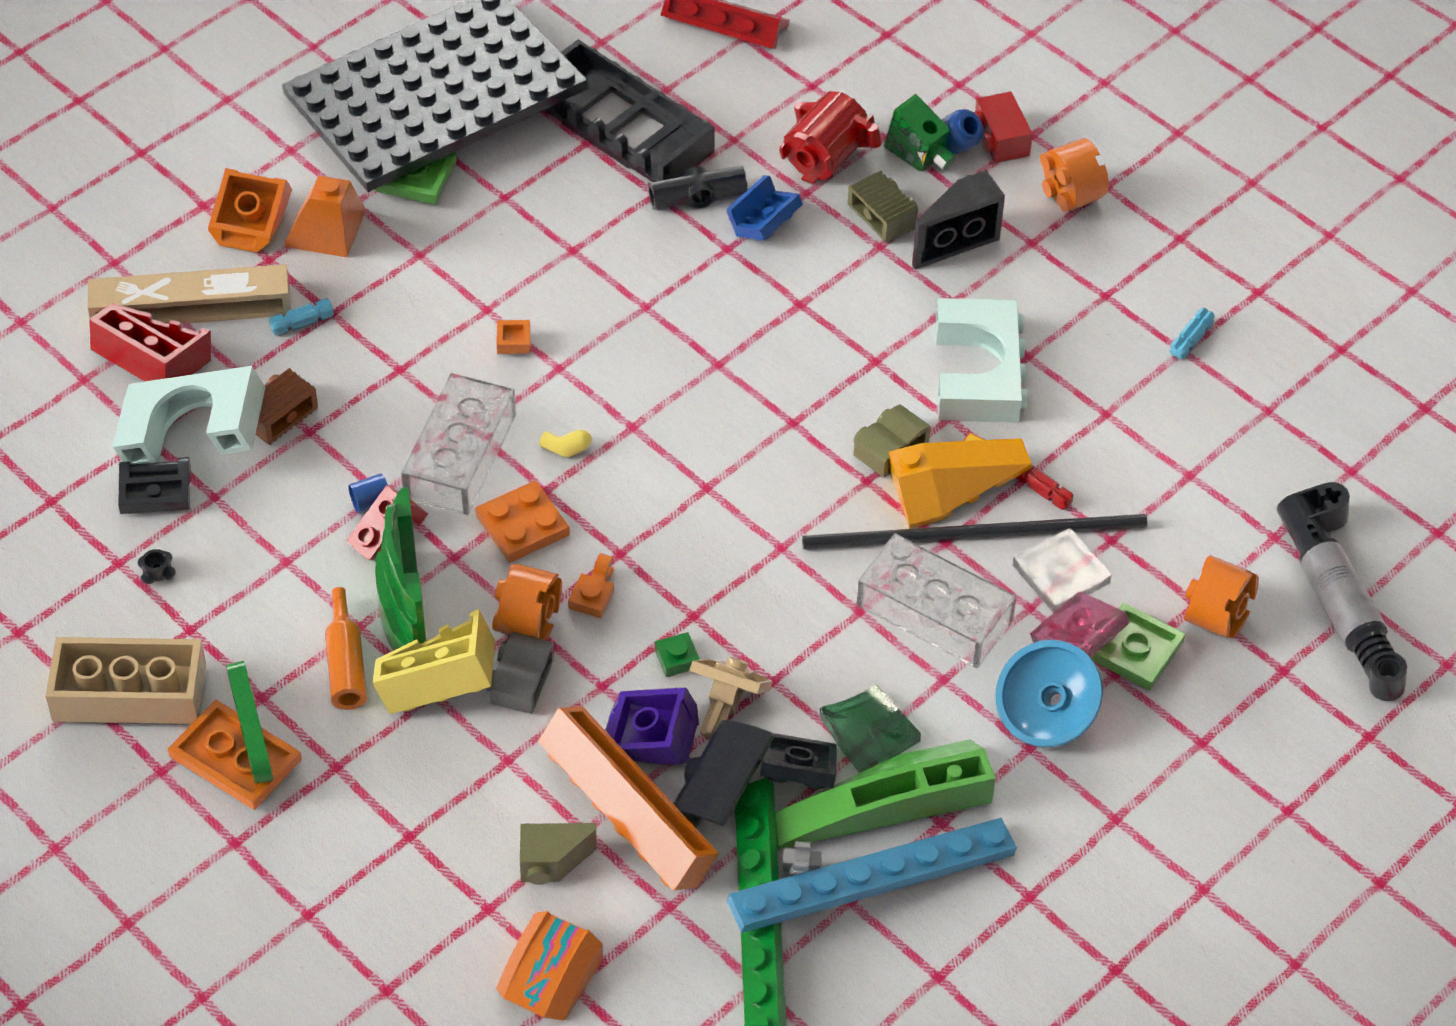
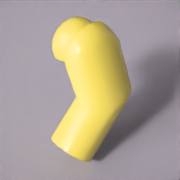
(566, 445)

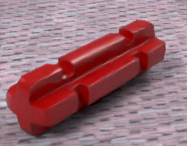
(1047, 487)

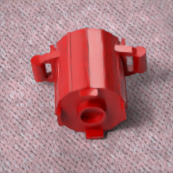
(827, 135)

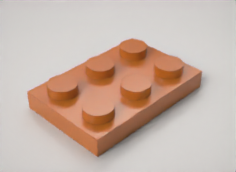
(217, 753)

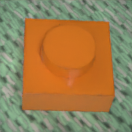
(513, 336)

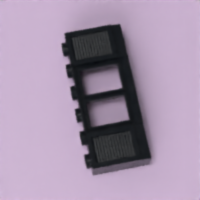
(666, 154)

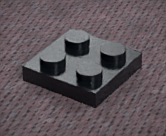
(800, 761)

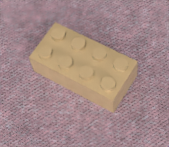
(126, 680)

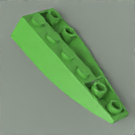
(892, 793)

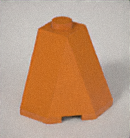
(327, 218)

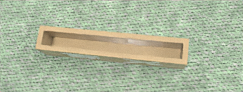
(197, 294)

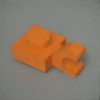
(594, 592)

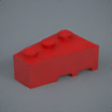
(148, 346)

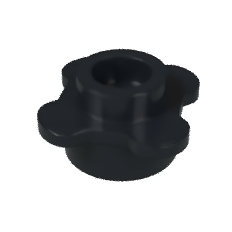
(153, 559)

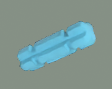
(301, 316)
(1192, 333)

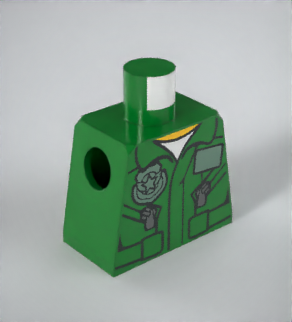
(918, 136)

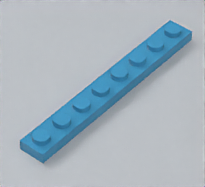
(871, 875)

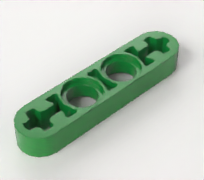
(249, 722)

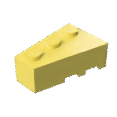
(437, 669)

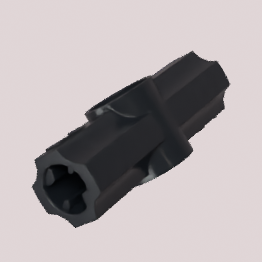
(697, 187)

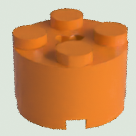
(1074, 174)
(1221, 597)
(527, 601)

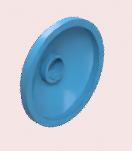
(1034, 678)

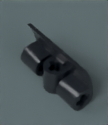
(722, 772)

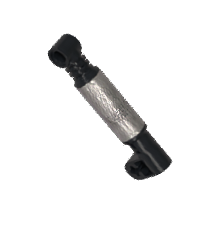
(1308, 519)

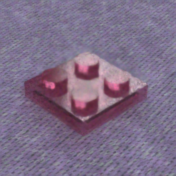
(1083, 623)

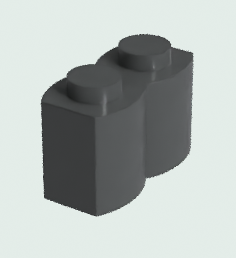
(521, 672)

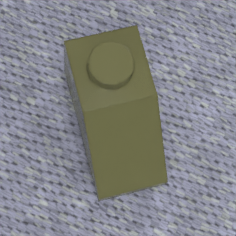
(554, 849)

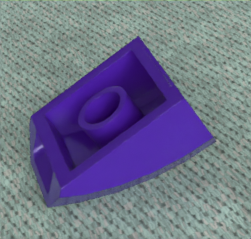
(654, 724)

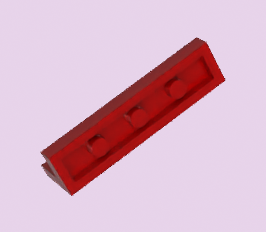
(728, 19)

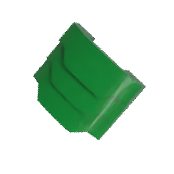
(398, 577)

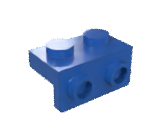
(762, 210)

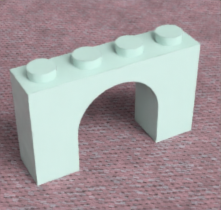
(987, 395)
(156, 404)

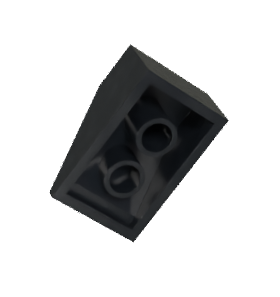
(959, 220)

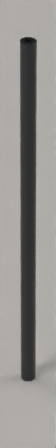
(976, 531)

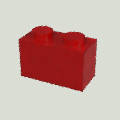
(1004, 126)

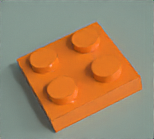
(522, 521)

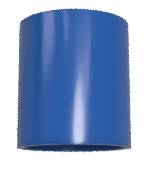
(366, 491)

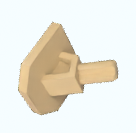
(729, 683)

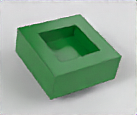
(676, 653)

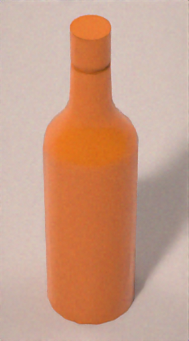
(344, 656)

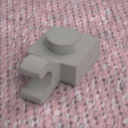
(801, 859)

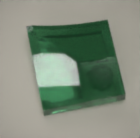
(869, 728)

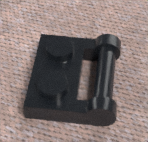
(154, 486)

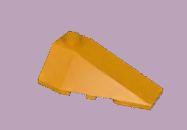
(945, 475)

